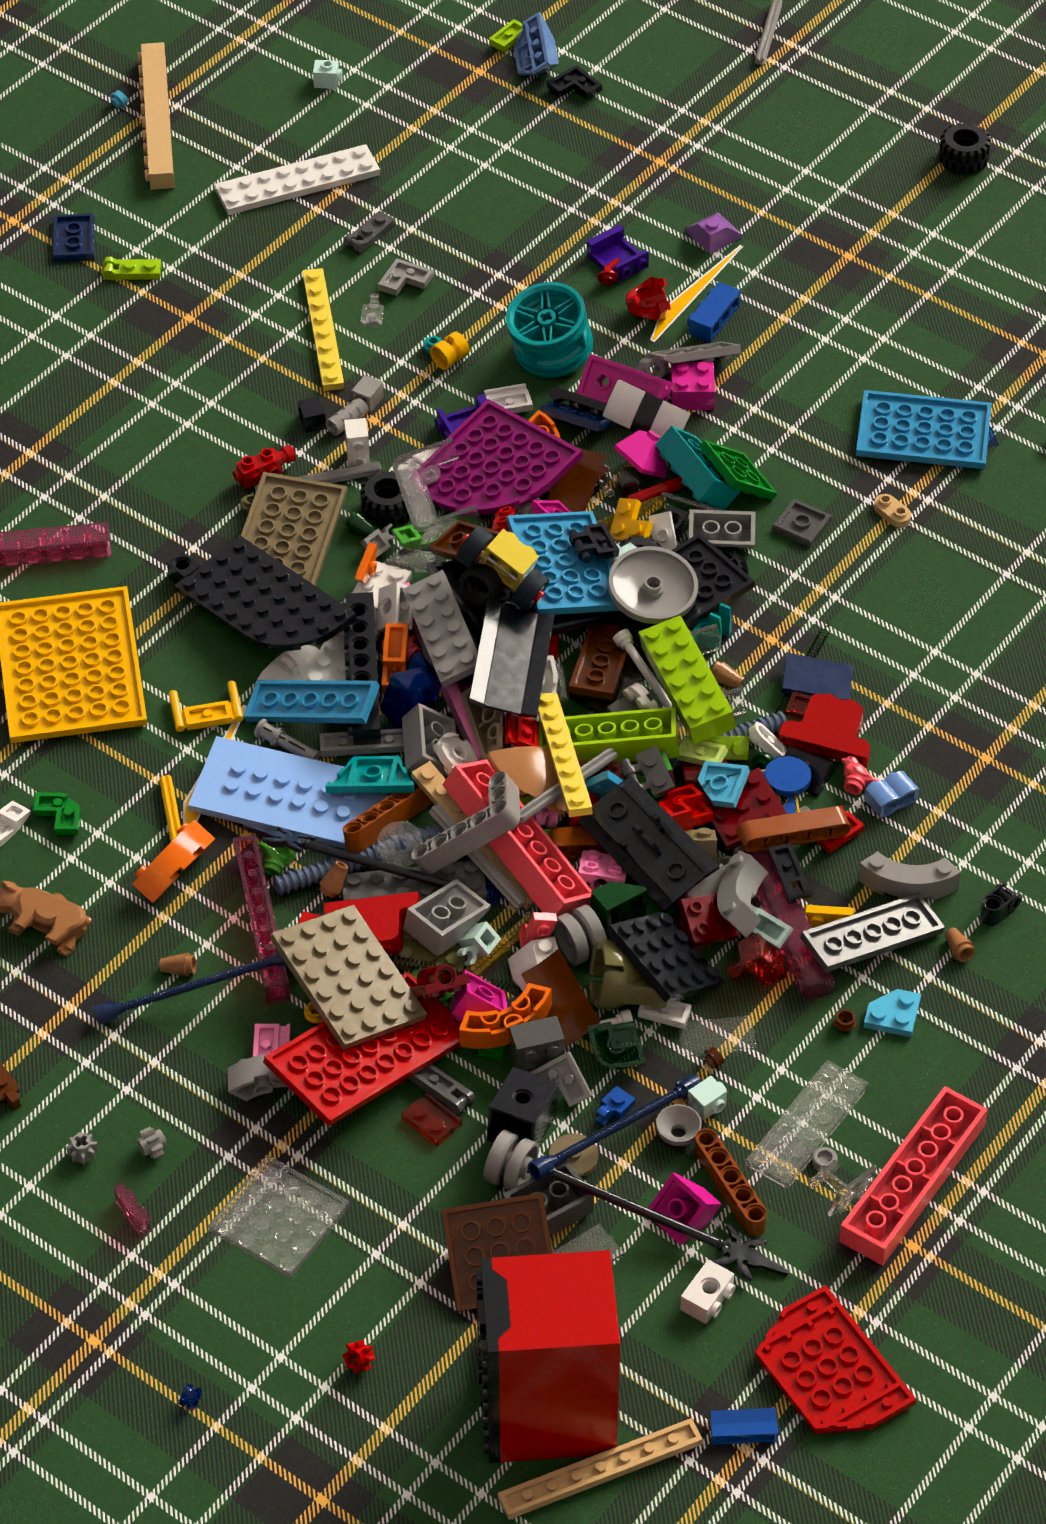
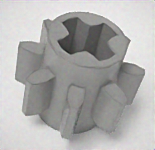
(151, 1142)
(82, 1148)

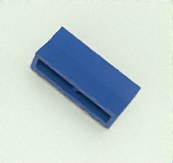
(743, 1426)

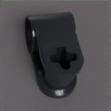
(999, 904)

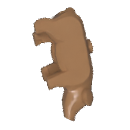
(46, 912)

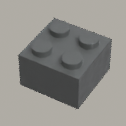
(535, 1043)

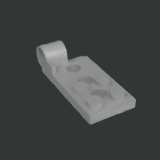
(702, 352)

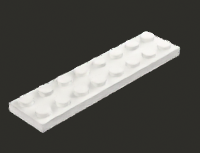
(297, 179)
(331, 658)

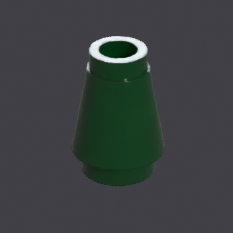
(360, 524)

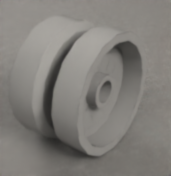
(578, 934)
(509, 1160)

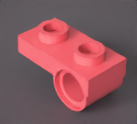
(539, 927)

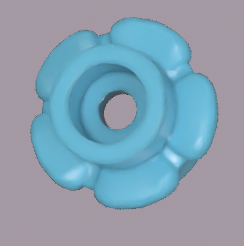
(118, 99)

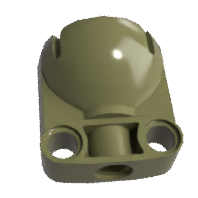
(621, 980)

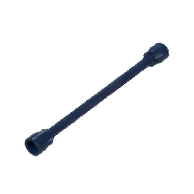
(108, 1011)
(546, 1165)

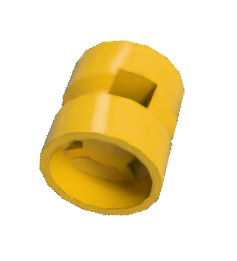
(449, 350)

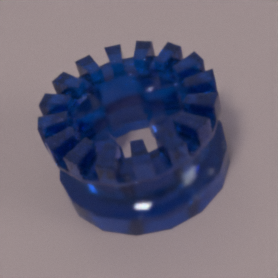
(190, 1396)

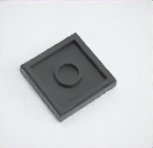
(802, 523)

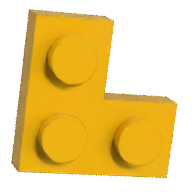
(626, 523)

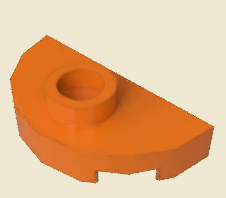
(367, 565)

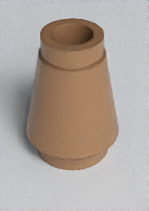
(726, 675)
(334, 880)
(960, 946)
(179, 964)

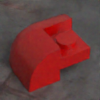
(687, 807)

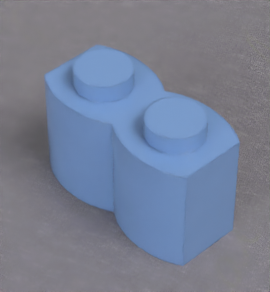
(891, 793)

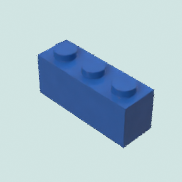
(714, 312)

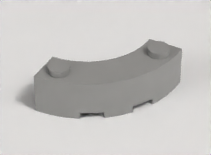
(904, 880)
(736, 890)
(252, 1078)

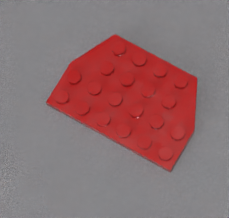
(831, 1367)

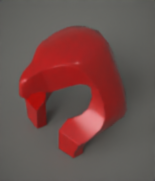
(649, 300)

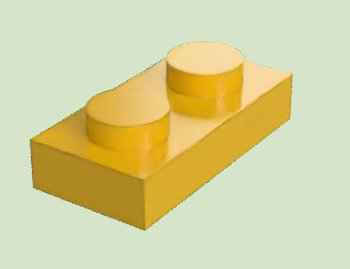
(822, 915)

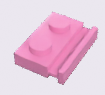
(269, 1038)

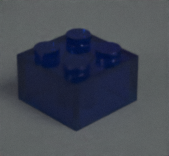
(409, 689)

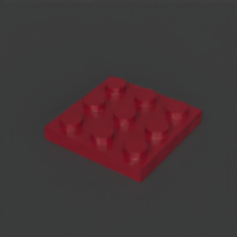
(754, 803)

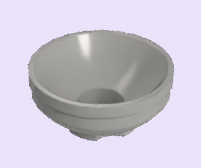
(678, 1117)

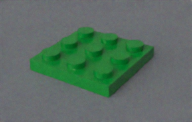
(737, 470)

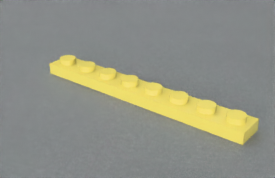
(323, 330)
(563, 756)

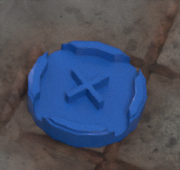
(788, 776)

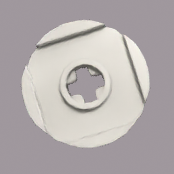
(637, 696)
(454, 751)

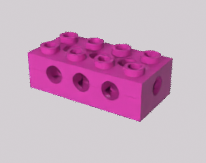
(599, 368)

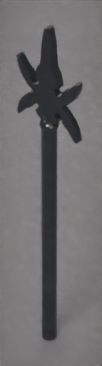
(294, 842)
(737, 1251)

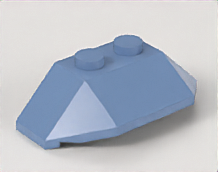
(535, 47)

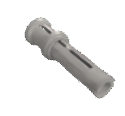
(278, 737)

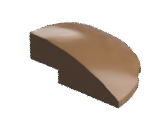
(530, 770)

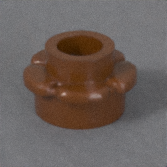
(845, 1016)
(713, 1058)

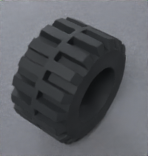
(964, 148)
(383, 500)

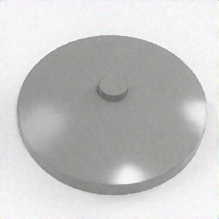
(652, 584)

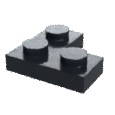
(575, 79)

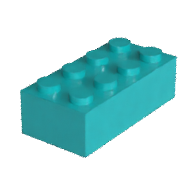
(697, 473)

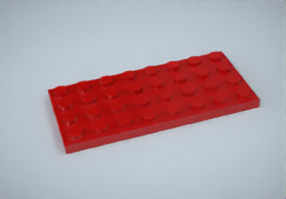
(342, 1081)

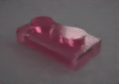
(128, 1203)

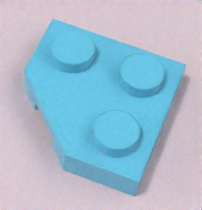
(723, 782)
(893, 1013)

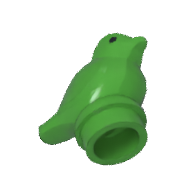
(276, 858)

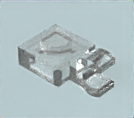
(373, 312)

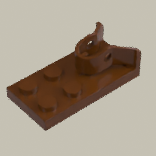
(449, 542)

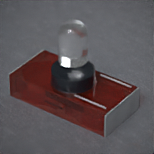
(600, 482)

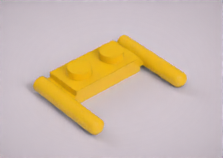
(207, 714)

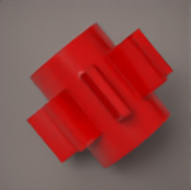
(358, 1356)

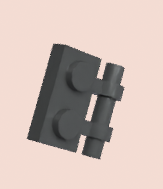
(654, 770)

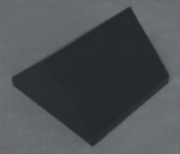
(820, 768)

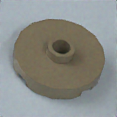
(585, 1161)

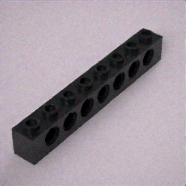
(362, 662)

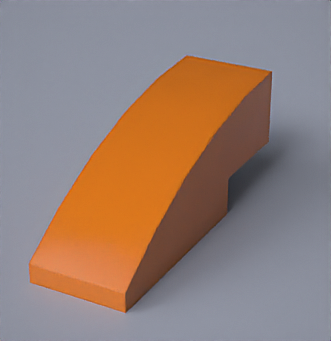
(395, 651)

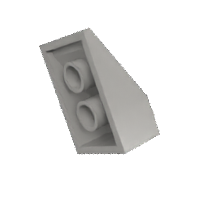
(445, 916)

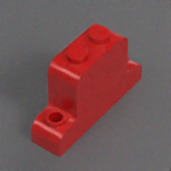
(829, 729)
(383, 915)

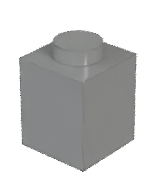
(369, 390)

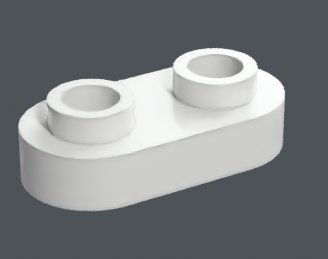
(766, 740)

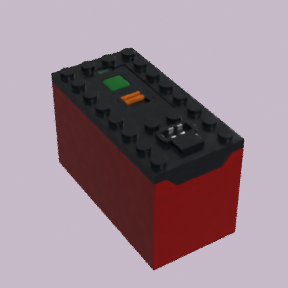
(548, 1355)

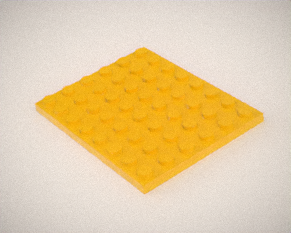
(70, 665)

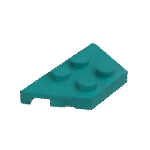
(372, 775)

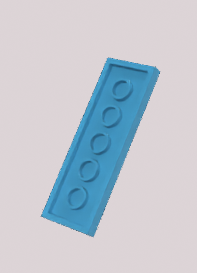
(312, 701)

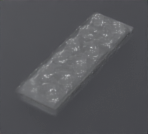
(807, 1124)

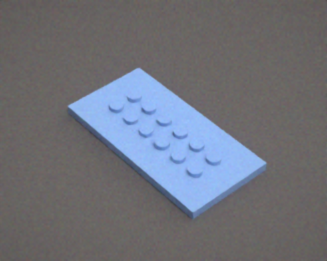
(275, 790)

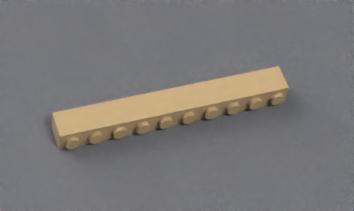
(156, 116)

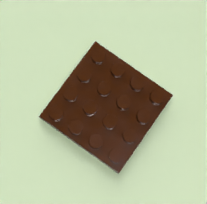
(488, 1231)

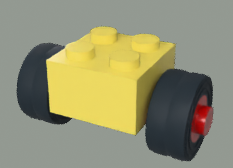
(510, 560)

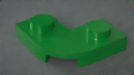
(59, 806)

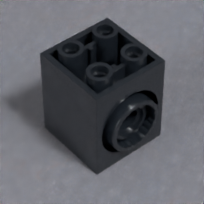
(523, 1106)

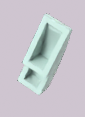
(771, 928)

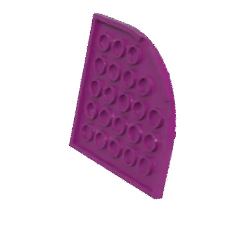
(500, 462)

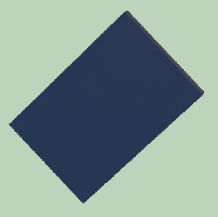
(73, 237)
(576, 416)
(816, 676)

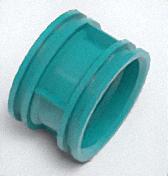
(549, 329)

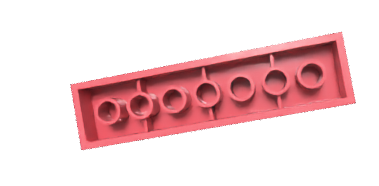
(524, 849)
(913, 1175)

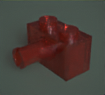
(760, 960)

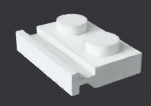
(513, 397)

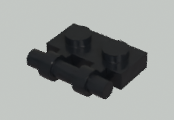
(599, 542)

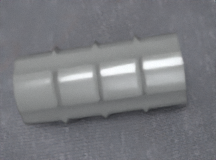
(354, 410)

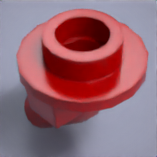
(608, 276)

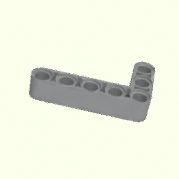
(476, 830)

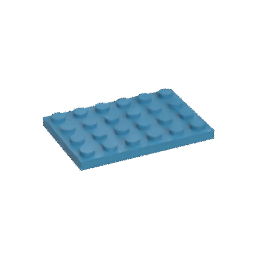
(924, 429)
(572, 583)

